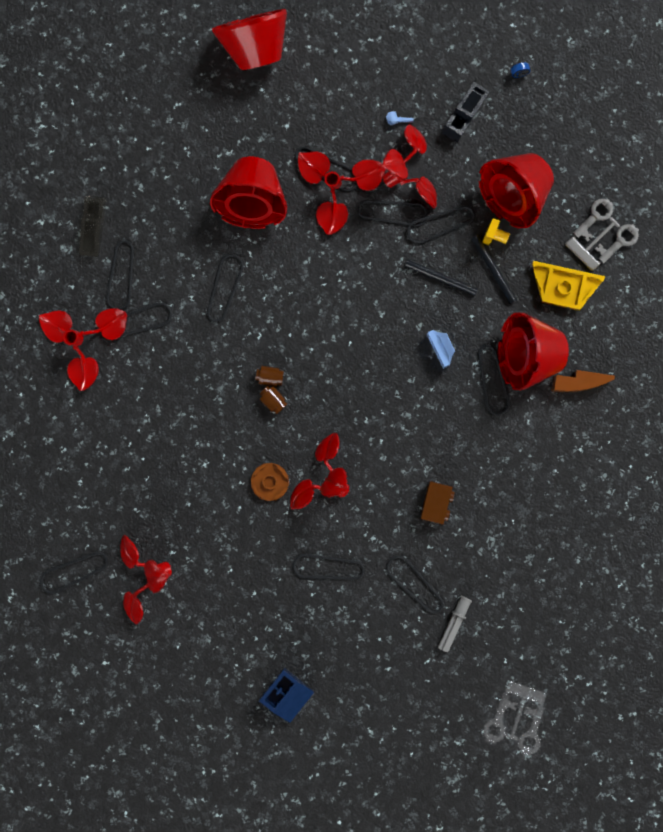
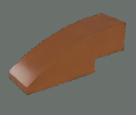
(580, 381)

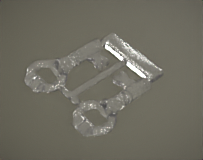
(526, 693)

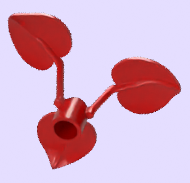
(316, 165)
(397, 169)
(58, 327)
(334, 485)
(155, 574)

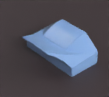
(442, 347)

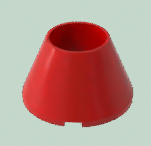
(255, 39)
(516, 187)
(250, 195)
(530, 351)

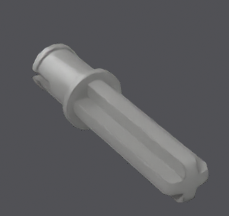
(454, 624)

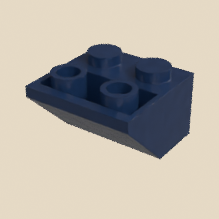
(286, 695)

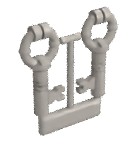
(583, 253)

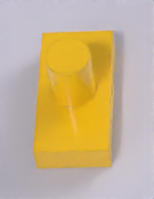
(495, 233)

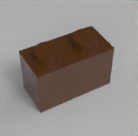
(437, 502)

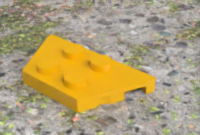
(564, 286)

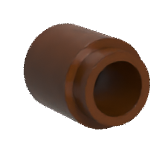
(269, 376)
(273, 399)

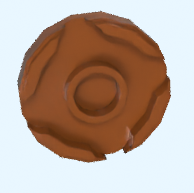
(269, 481)

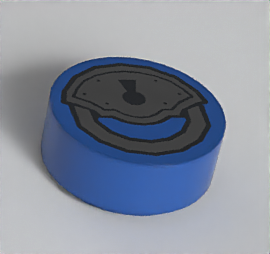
(520, 70)

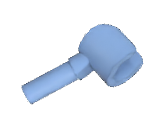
(393, 119)

